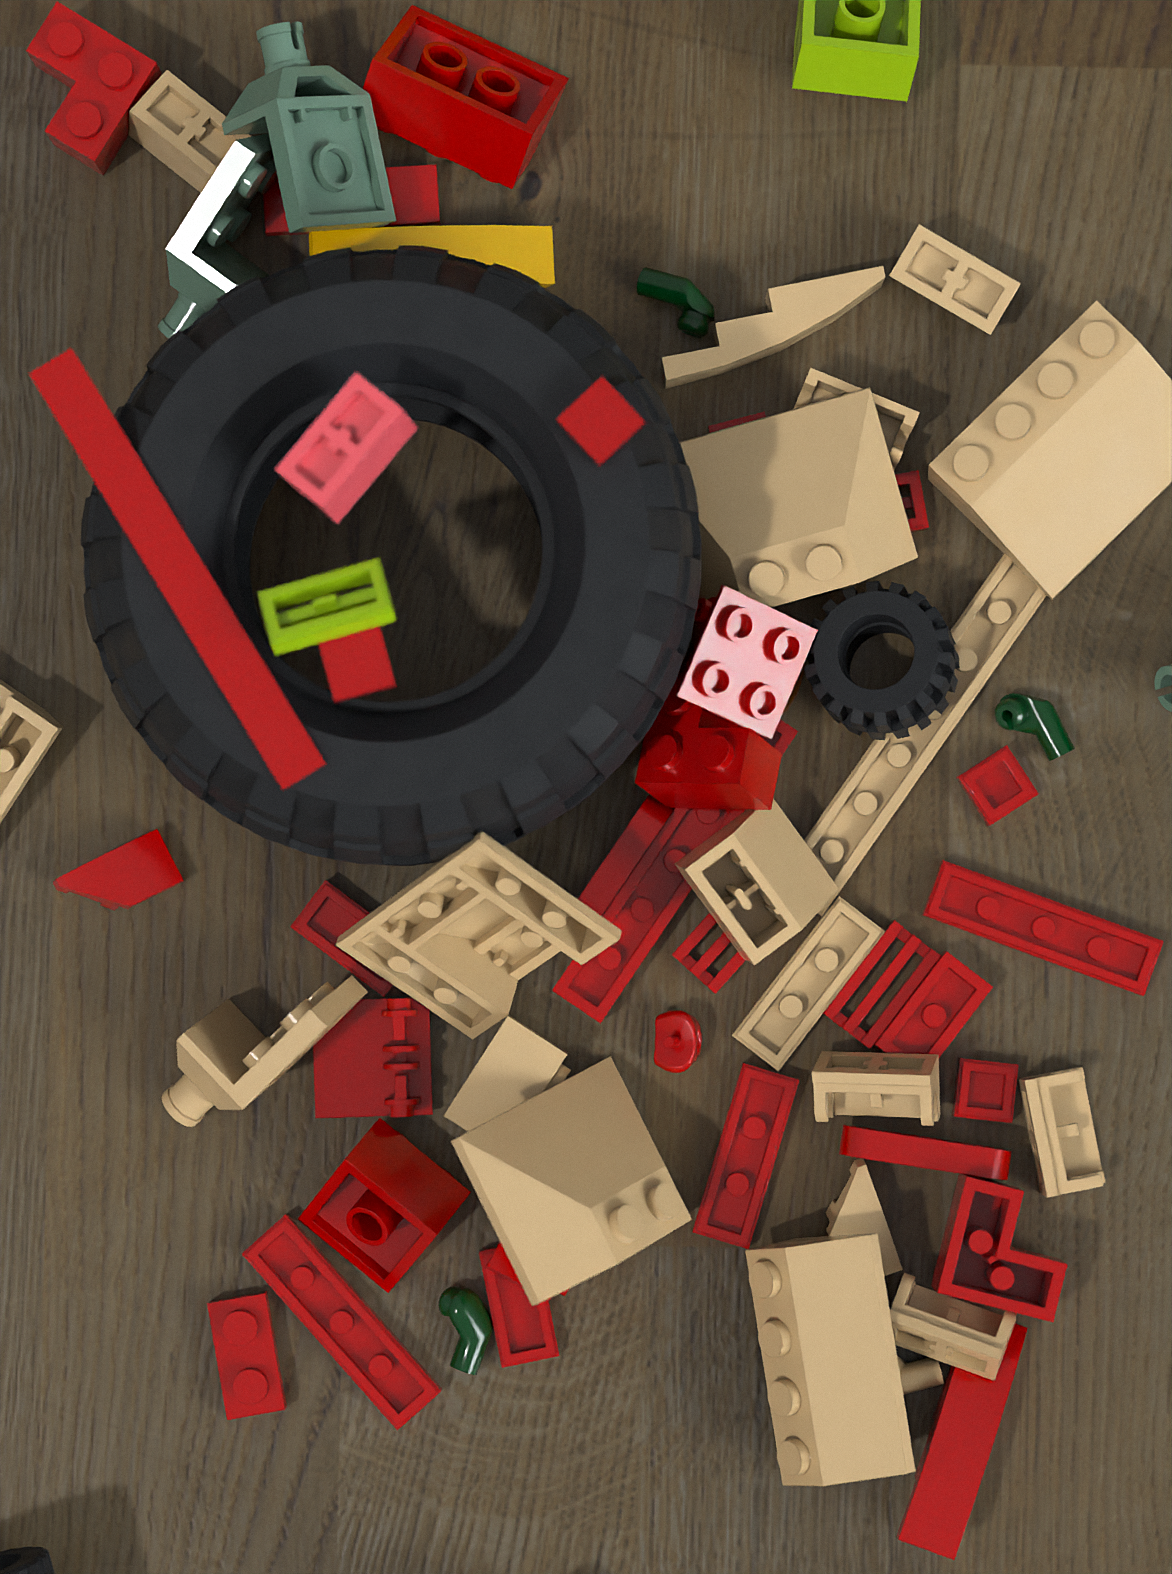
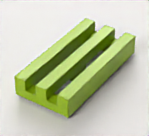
(329, 615)

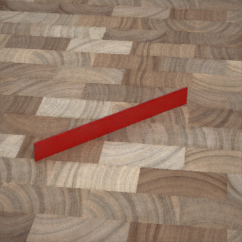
(177, 569)

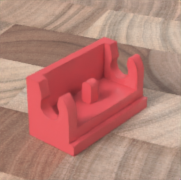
(347, 447)

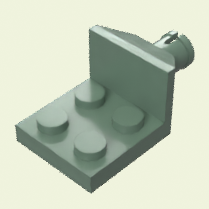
(318, 135)
(197, 255)

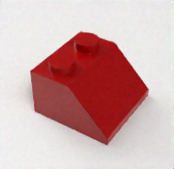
(384, 1205)

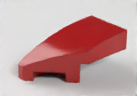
(125, 874)

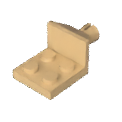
(233, 1063)

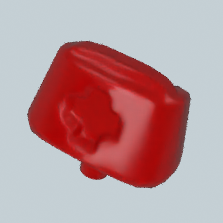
(676, 1041)

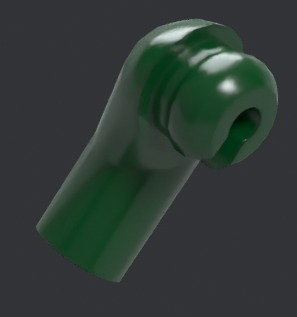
(1034, 717)

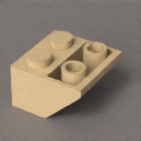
(758, 881)

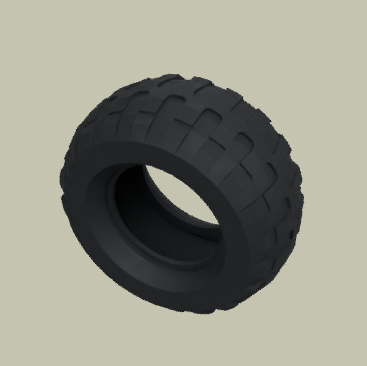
(453, 350)

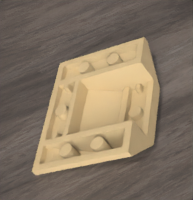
(798, 502)
(472, 932)
(571, 1181)

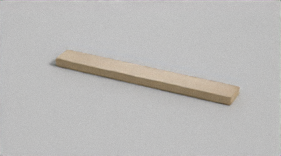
(893, 764)

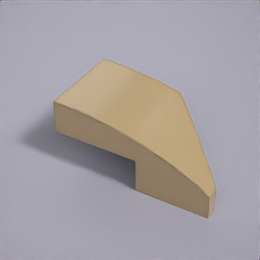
(861, 1213)

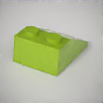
(857, 47)

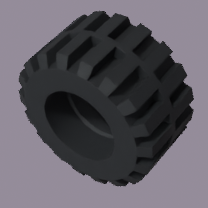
(852, 624)

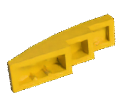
(514, 246)

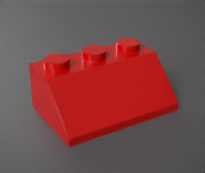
(462, 96)

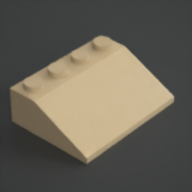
(1065, 452)

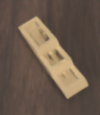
(791, 316)

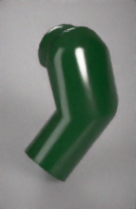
(682, 293)
(472, 1325)

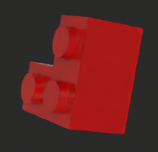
(104, 84)
(704, 761)
(979, 1258)

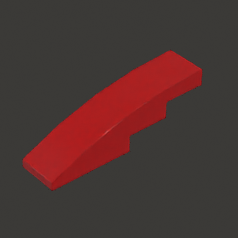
(957, 1454)

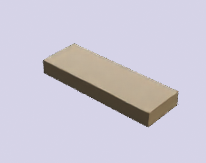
(808, 983)

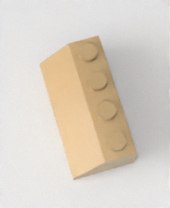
(830, 1360)

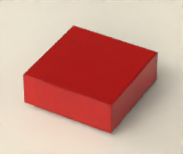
(600, 421)
(357, 664)
(997, 785)
(985, 1090)

